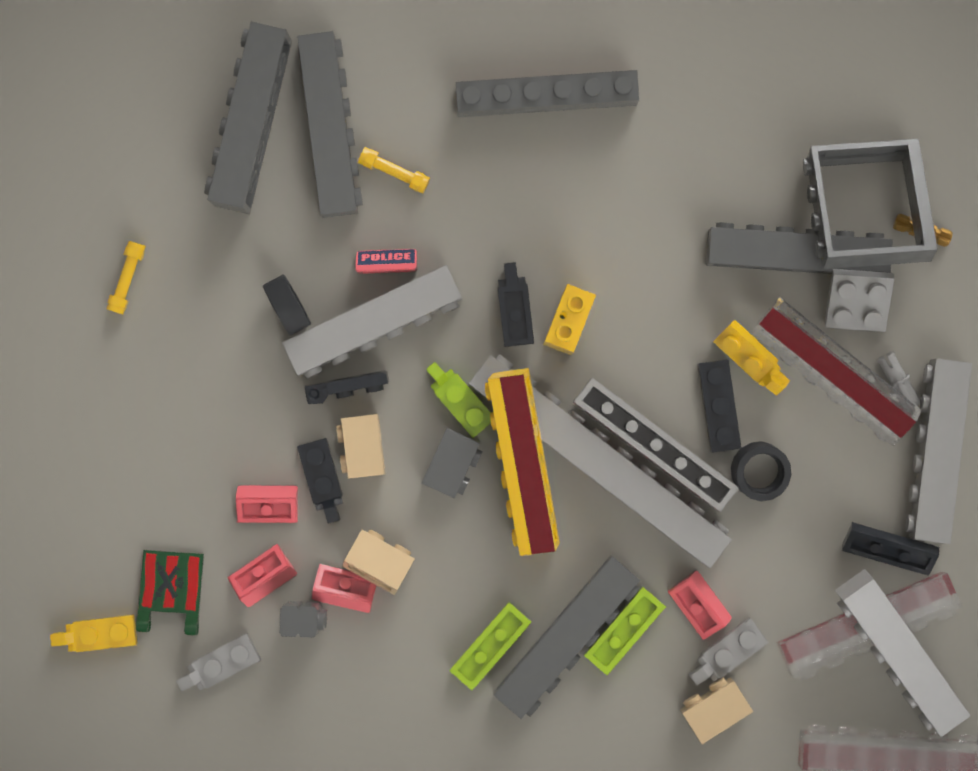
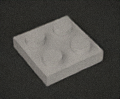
(859, 300)

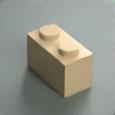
(362, 446)
(378, 561)
(715, 709)

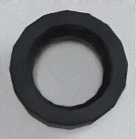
(286, 304)
(781, 481)

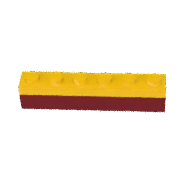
(523, 461)

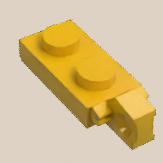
(752, 357)
(97, 634)

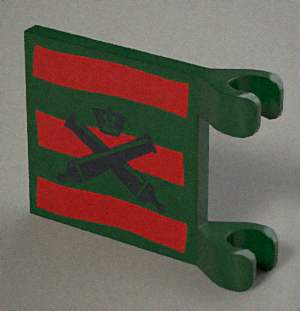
(171, 585)

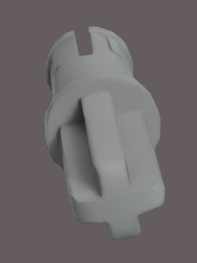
(898, 378)

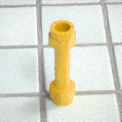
(417, 180)
(134, 253)

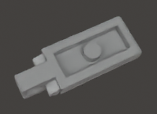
(729, 652)
(220, 664)

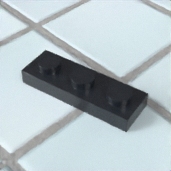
(719, 406)
(890, 549)

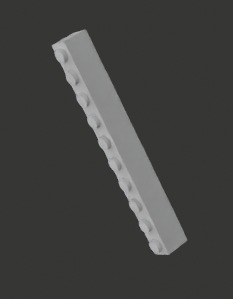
(617, 474)

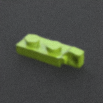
(459, 400)

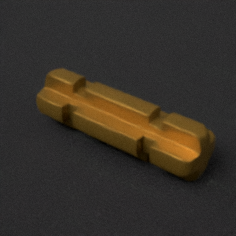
(903, 223)

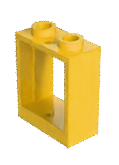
(575, 307)

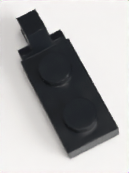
(515, 308)
(344, 387)
(321, 477)

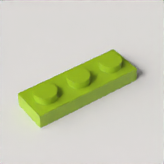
(624, 630)
(490, 646)

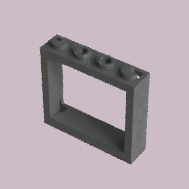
(872, 152)

